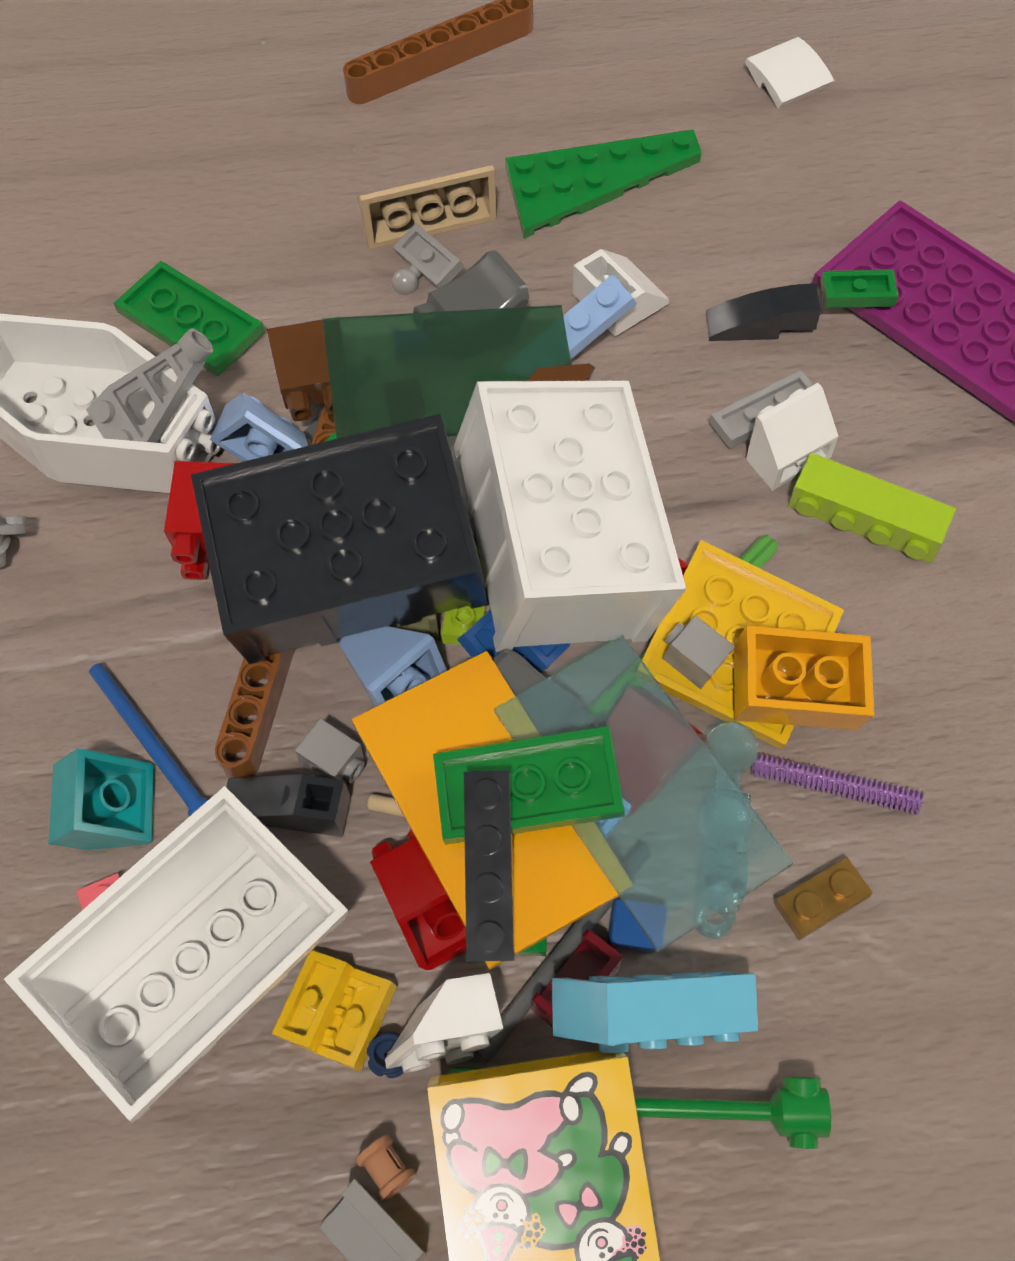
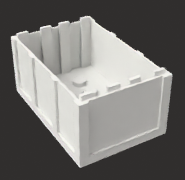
(566, 513)

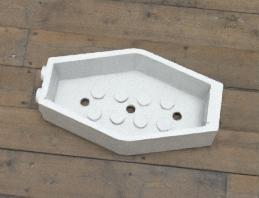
(67, 370)

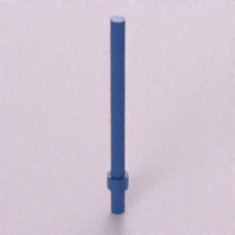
(147, 738)

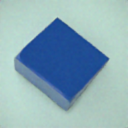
(626, 931)

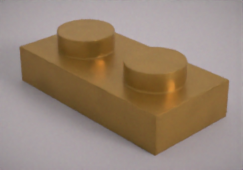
(823, 898)

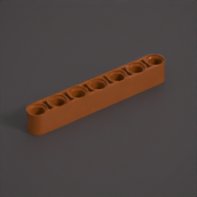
(436, 49)

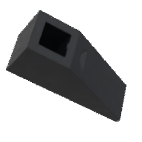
(295, 802)

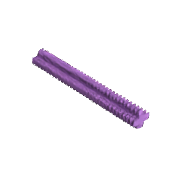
(838, 782)

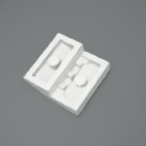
(789, 72)

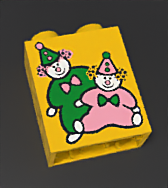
(543, 1161)

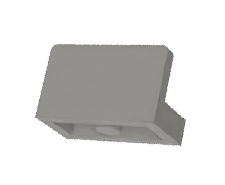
(367, 1231)

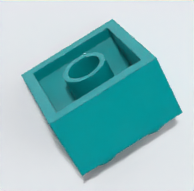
(100, 801)

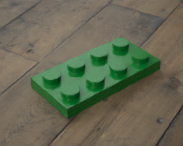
(172, 303)
(553, 781)

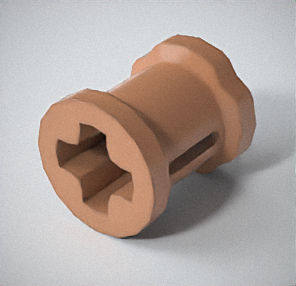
(385, 1167)

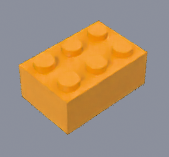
(803, 678)

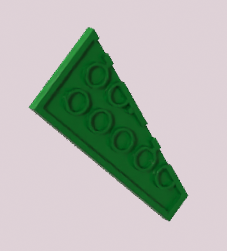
(588, 176)

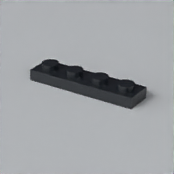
(488, 866)

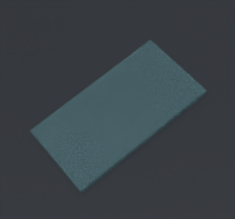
(686, 828)

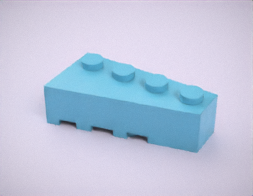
(655, 1009)

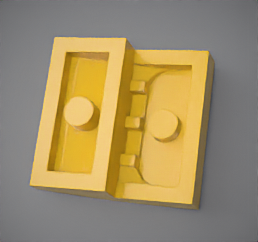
(334, 1010)

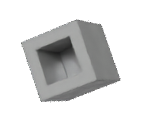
(696, 650)

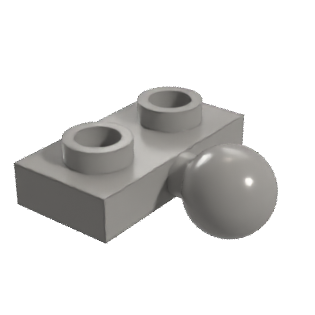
(426, 259)

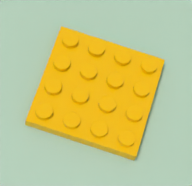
(728, 598)

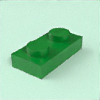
(859, 288)

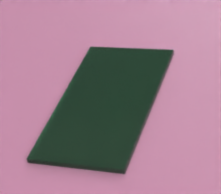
(430, 362)

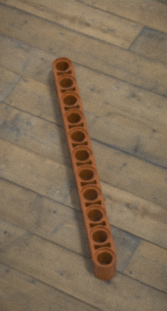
(260, 700)

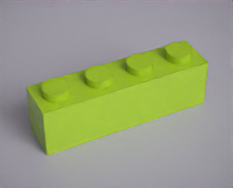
(871, 508)

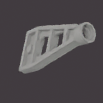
(113, 412)

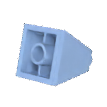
(391, 661)

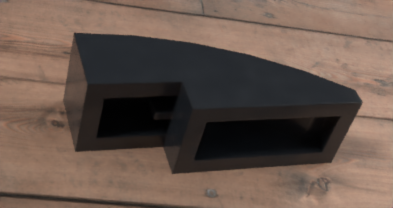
(765, 313)

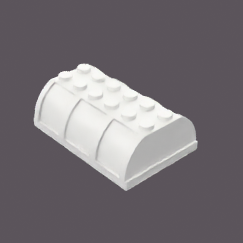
(176, 952)

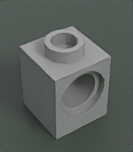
(330, 753)

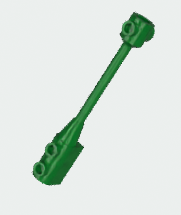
(795, 1110)

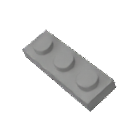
(737, 420)

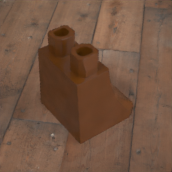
(301, 367)

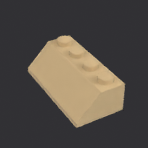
(433, 204)

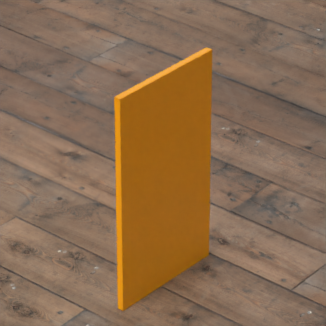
(552, 868)

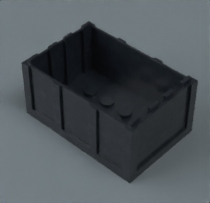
(338, 538)

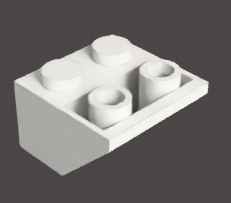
(599, 266)
(789, 433)
(449, 1025)

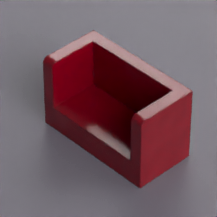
(590, 959)

